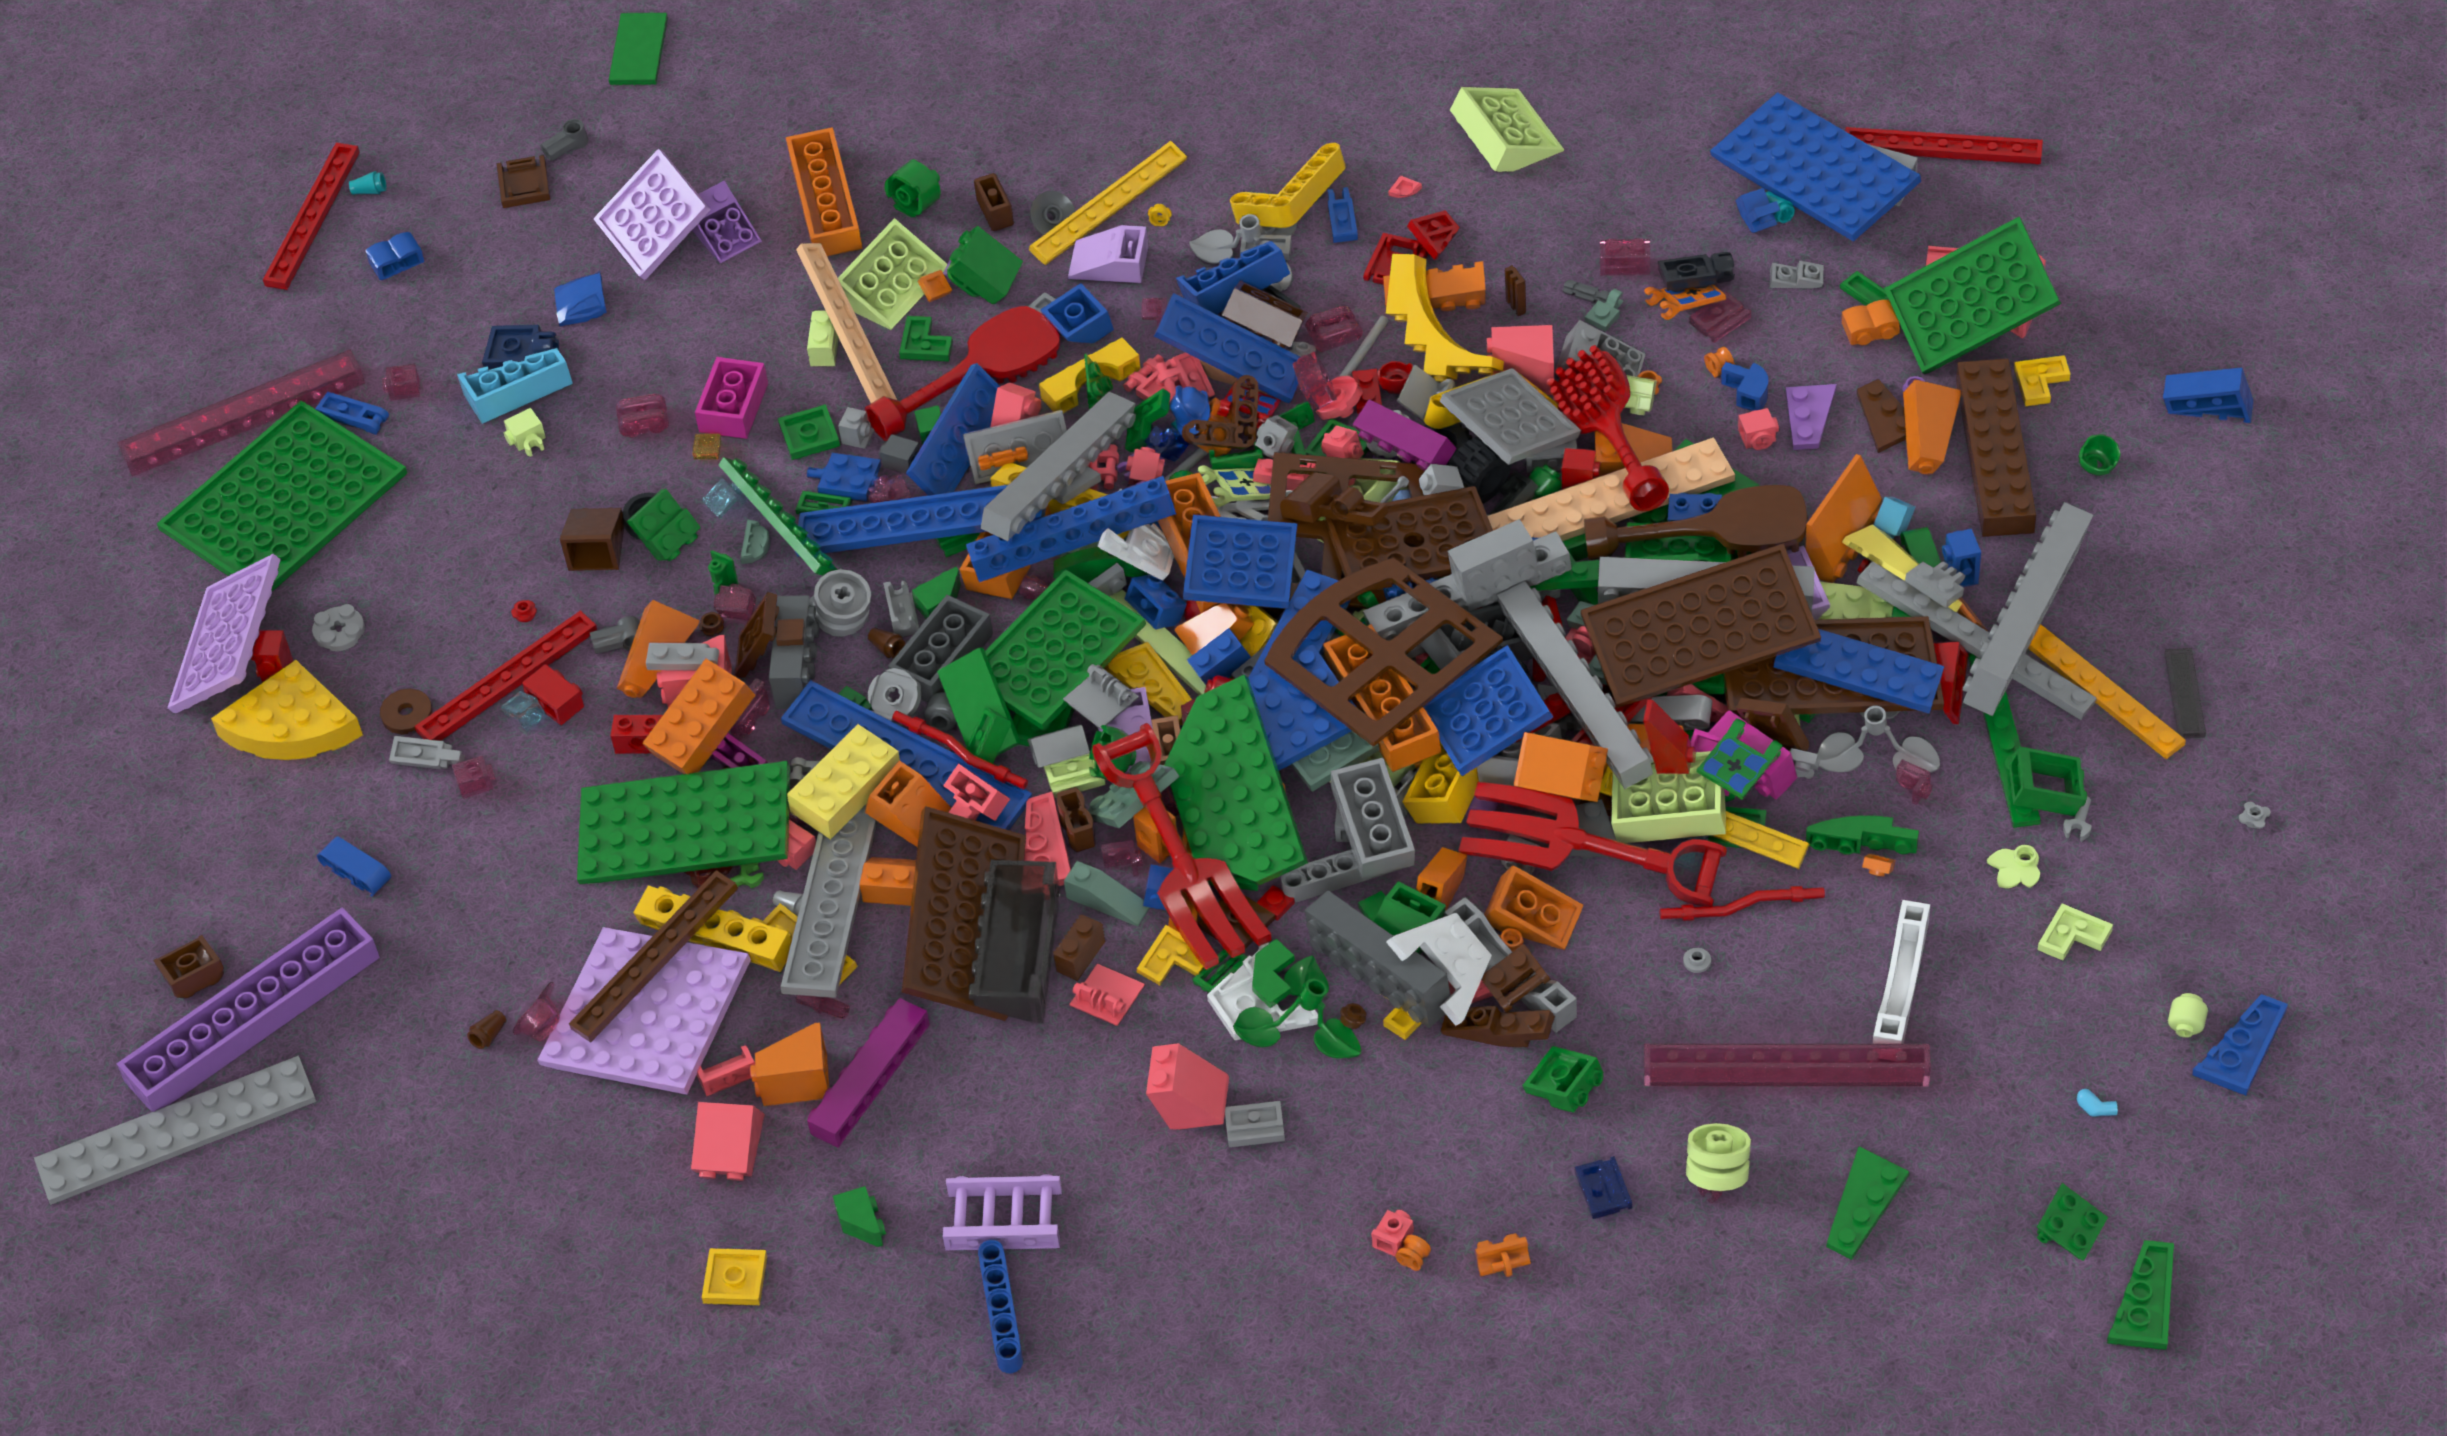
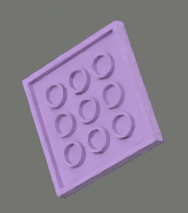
(651, 214)

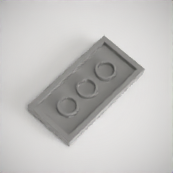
(1033, 433)

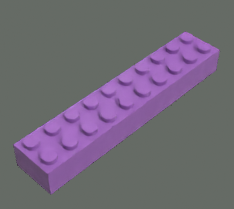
(248, 1010)

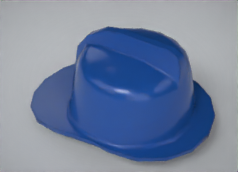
(1189, 405)

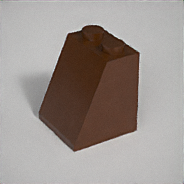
(593, 539)

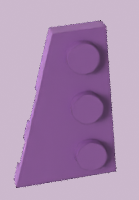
(1808, 413)

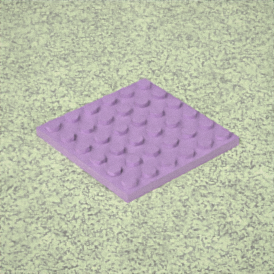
(663, 1029)

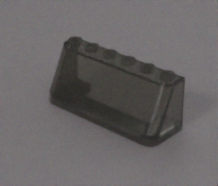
(1016, 939)

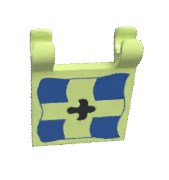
(1235, 484)

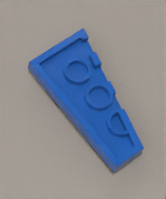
(2244, 1046)

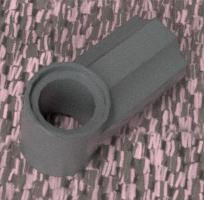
(571, 137)
(615, 636)

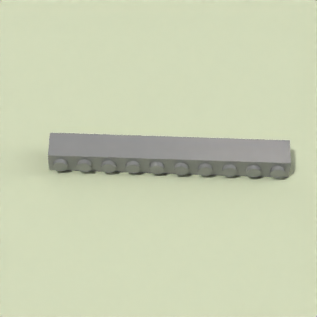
(1058, 466)
(1575, 684)

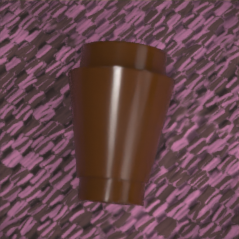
(887, 642)
(486, 1029)

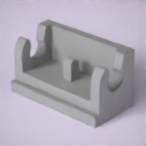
(901, 609)
(1058, 745)

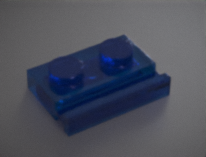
(1603, 1187)

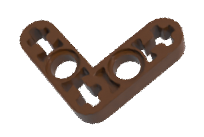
(1231, 429)

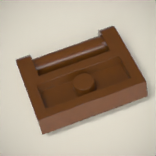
(1510, 973)

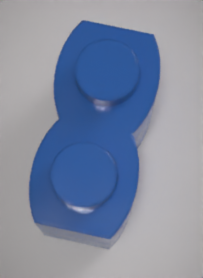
(394, 255)

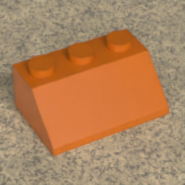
(887, 881)

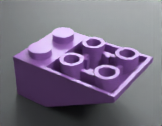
(725, 227)

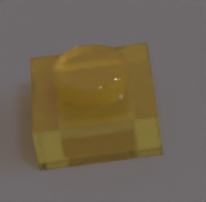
(706, 446)

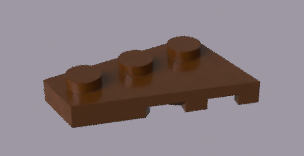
(1883, 415)

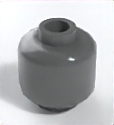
(939, 712)

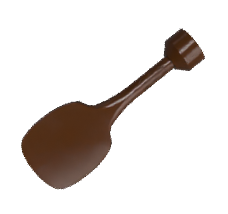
(1741, 521)

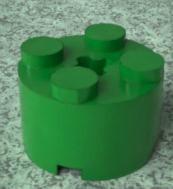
(913, 182)

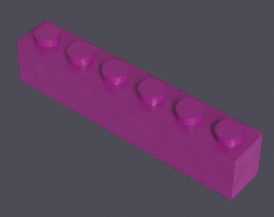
(868, 1072)

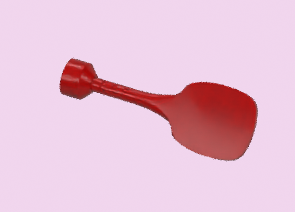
(1001, 346)
(1593, 399)

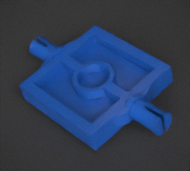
(847, 476)

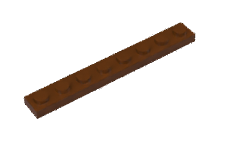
(653, 956)

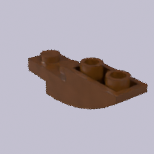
(1501, 1028)

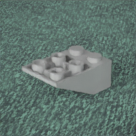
(1585, 335)

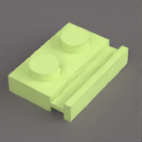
(1072, 774)

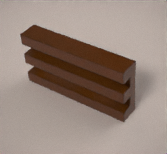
(1515, 290)

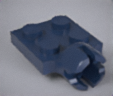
(515, 343)

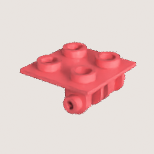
(1106, 994)

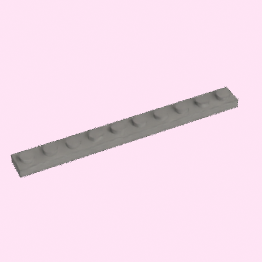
(1972, 637)

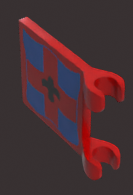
(1266, 406)

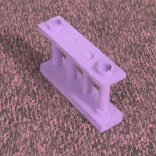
(1012, 1236)

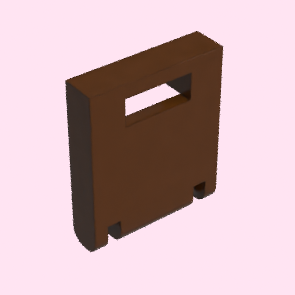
(523, 182)
(1774, 721)

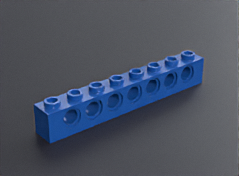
(1072, 528)

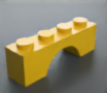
(1115, 360)

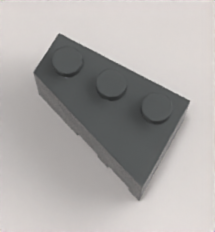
(1592, 819)

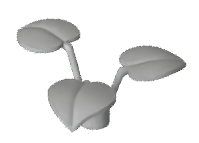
(1219, 243)
(1842, 754)

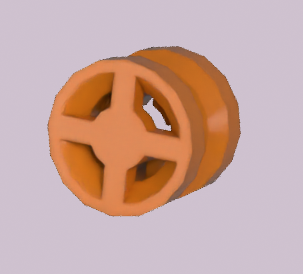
(1715, 361)
(1413, 1252)

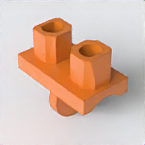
(1502, 1256)

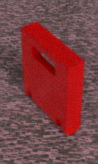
(1382, 257)

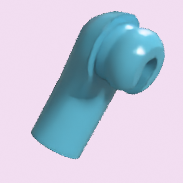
(2093, 1106)

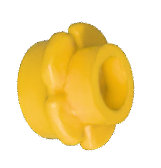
(1154, 217)

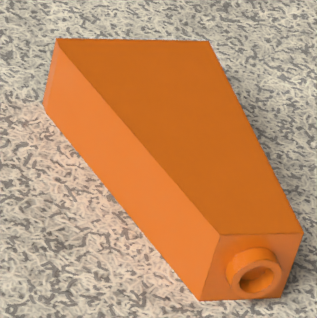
(1928, 423)
(656, 625)

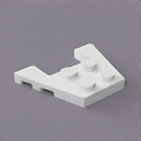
(1143, 548)
(1454, 951)
(1236, 994)

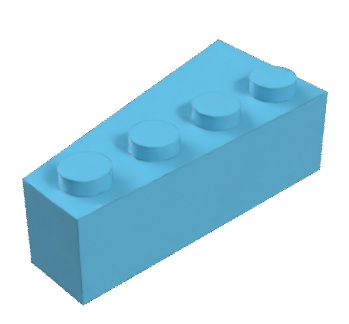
(514, 384)

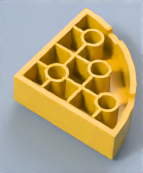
(287, 718)

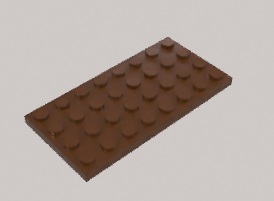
(1700, 625)
(1808, 696)
(948, 904)

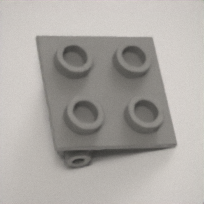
(1419, 389)
(1100, 697)

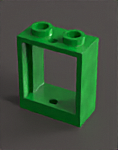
(2024, 794)

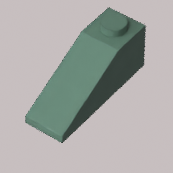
(1101, 892)

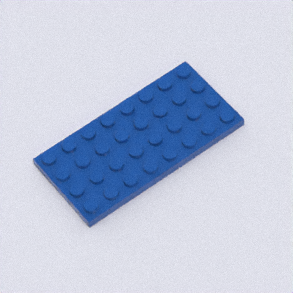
(1816, 166)

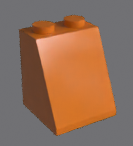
(1560, 767)
(792, 1068)

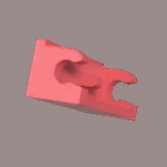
(726, 1073)

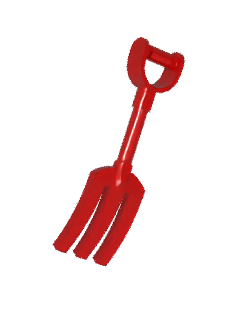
(1565, 835)
(1188, 873)

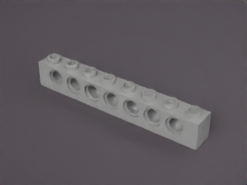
(1400, 612)

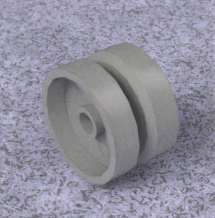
(842, 602)

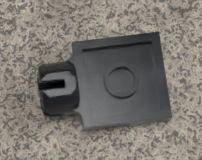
(1696, 271)

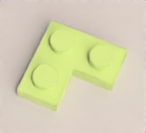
(2072, 926)

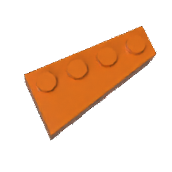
(1453, 288)

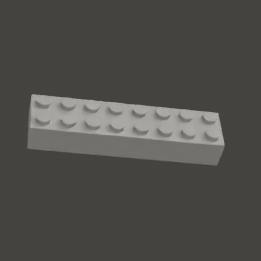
(1629, 575)

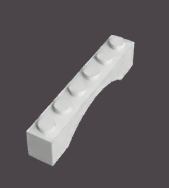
(1903, 973)

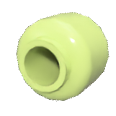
(2187, 1015)

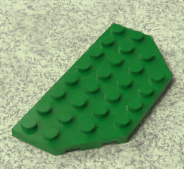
(1232, 787)

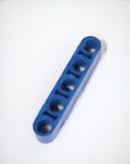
(1000, 1295)

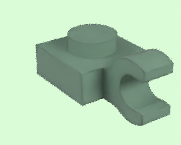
(1605, 314)

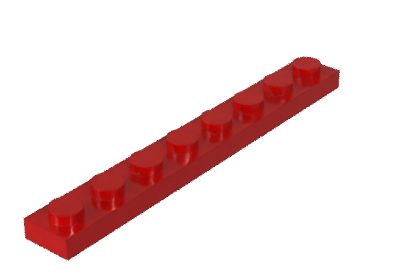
(1953, 145)
(311, 216)
(506, 678)

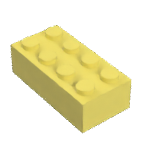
(842, 781)

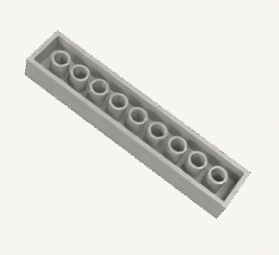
(2026, 608)

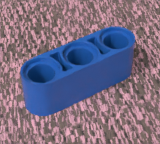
(355, 865)

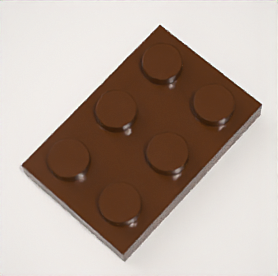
(756, 635)

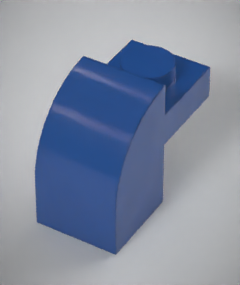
(1757, 210)
(1750, 385)

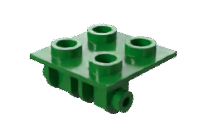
(1097, 383)
(2071, 1222)

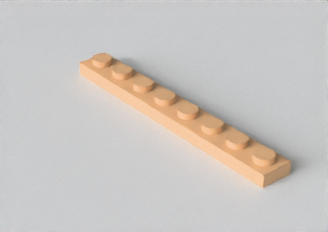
(845, 321)

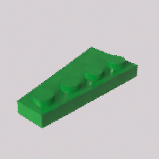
(1866, 1196)
(2146, 1301)

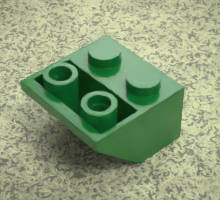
(1407, 909)

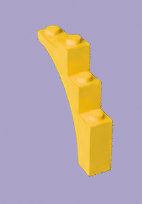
(1411, 304)

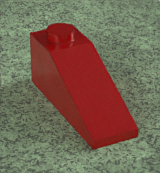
(1952, 681)
(1667, 741)

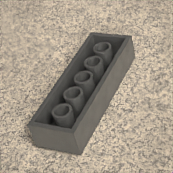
(1362, 950)

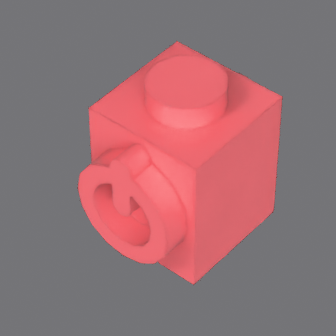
(1758, 429)
(1342, 443)
(1144, 465)

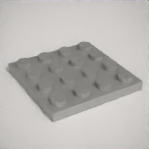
(1510, 416)

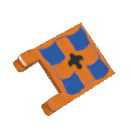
(1684, 299)

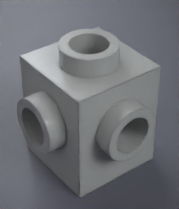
(1276, 436)

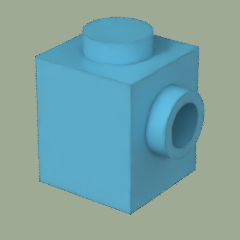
(1894, 516)

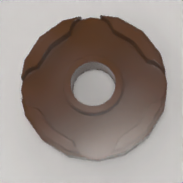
(405, 699)

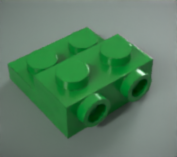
(664, 526)
(1564, 1078)

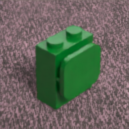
(983, 266)

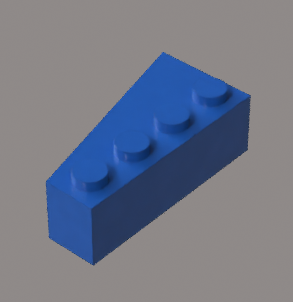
(1214, 287)

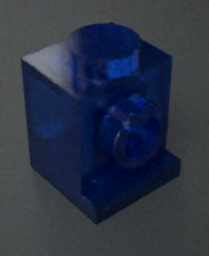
(1167, 442)

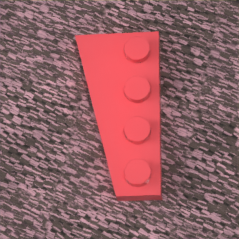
(1045, 834)

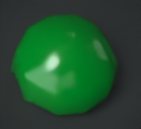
(2099, 448)

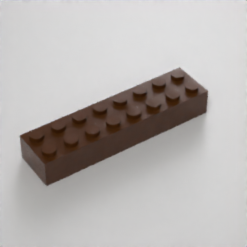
(1995, 448)

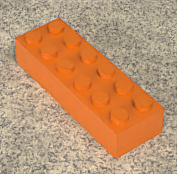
(824, 191)
(1189, 499)
(1414, 738)

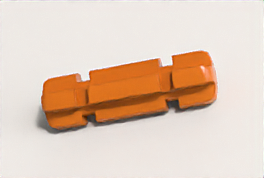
(1001, 458)

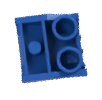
(580, 300)

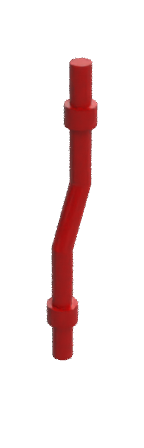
(999, 772)
(1689, 912)

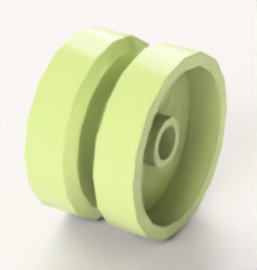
(1718, 1157)

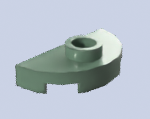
(755, 542)

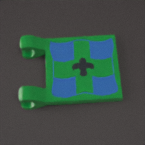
(1735, 764)

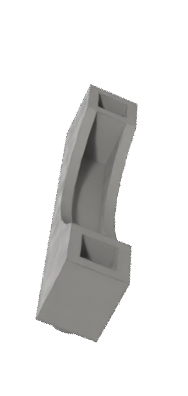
(1544, 997)

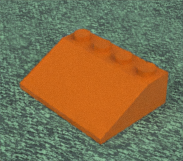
(1845, 510)

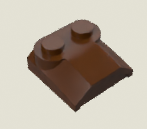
(190, 968)

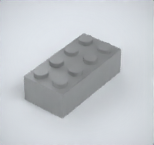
(1372, 818)

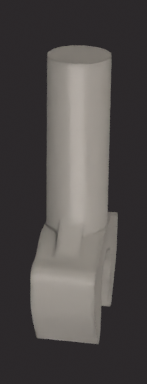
(2079, 822)

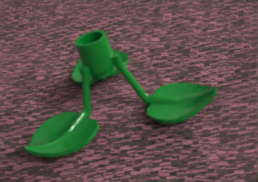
(1310, 984)

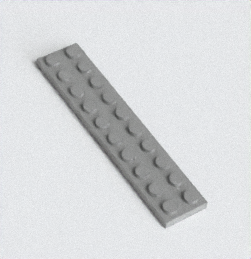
(828, 910)
(174, 1130)

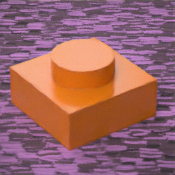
(934, 285)
(1878, 865)

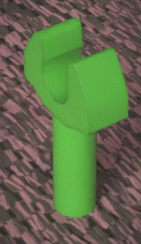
(744, 878)

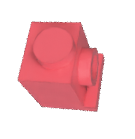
(1391, 1239)

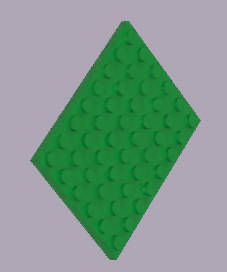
(283, 495)

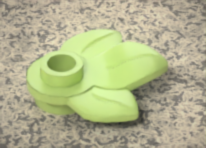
(2013, 869)

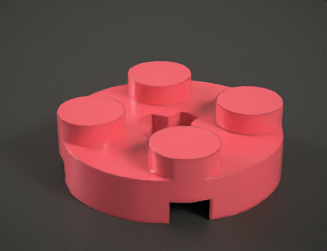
(1347, 393)

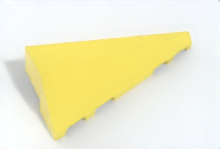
(1884, 551)

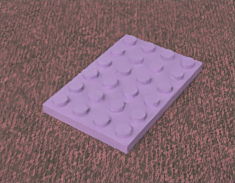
(224, 634)

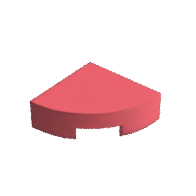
(1404, 186)

